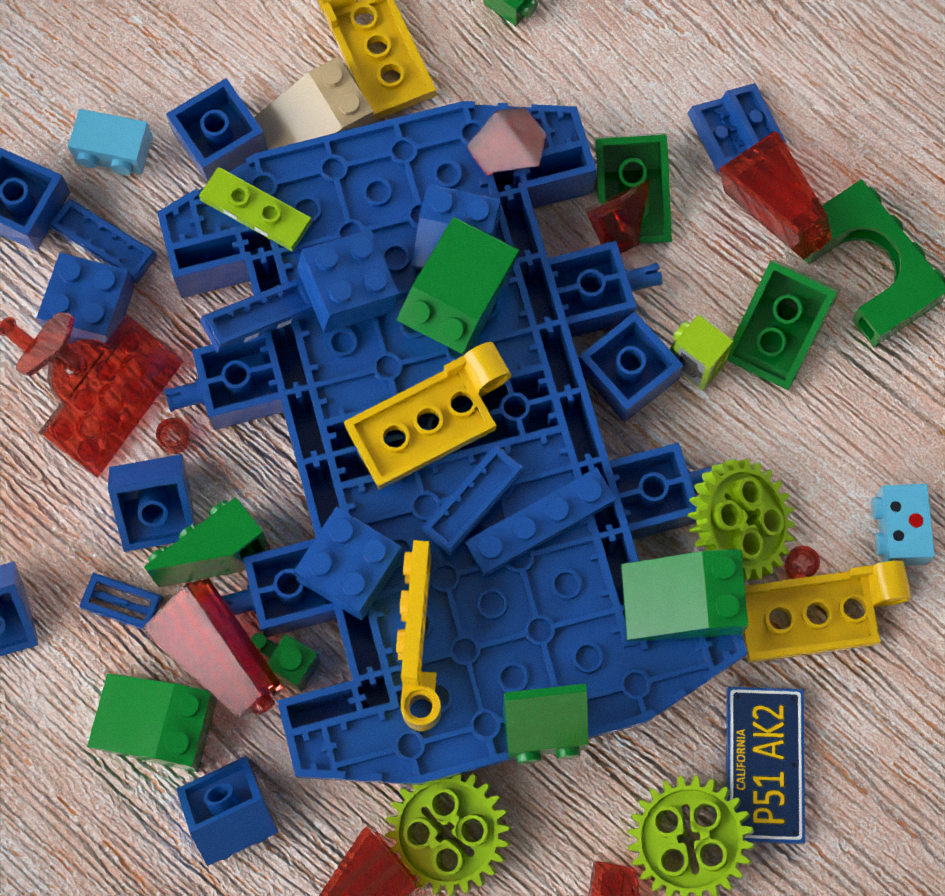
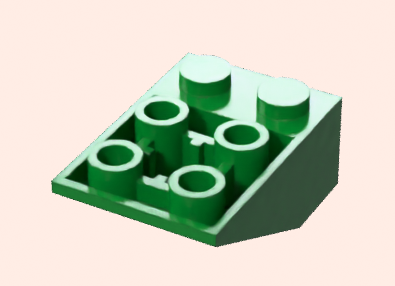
(209, 548)

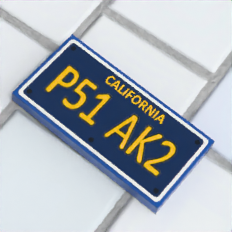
(767, 761)

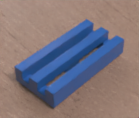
(155, 599)

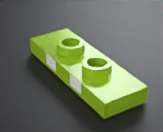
(255, 209)

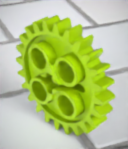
(743, 512)
(470, 804)
(725, 832)

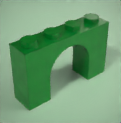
(917, 287)

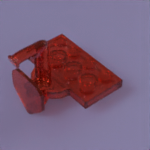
(105, 393)

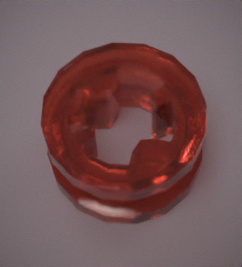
(168, 445)
(810, 555)

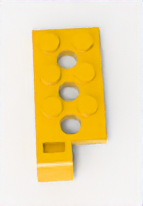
(367, 68)
(469, 376)
(869, 585)
(410, 641)

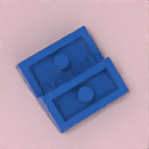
(732, 123)

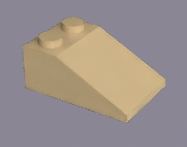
(315, 106)

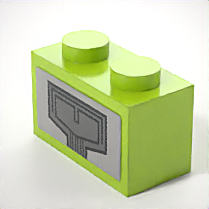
(701, 350)

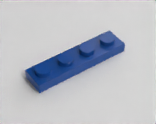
(540, 522)

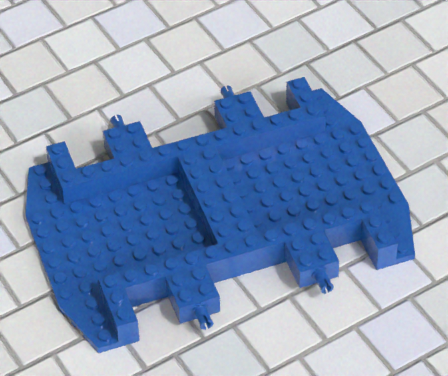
(534, 621)

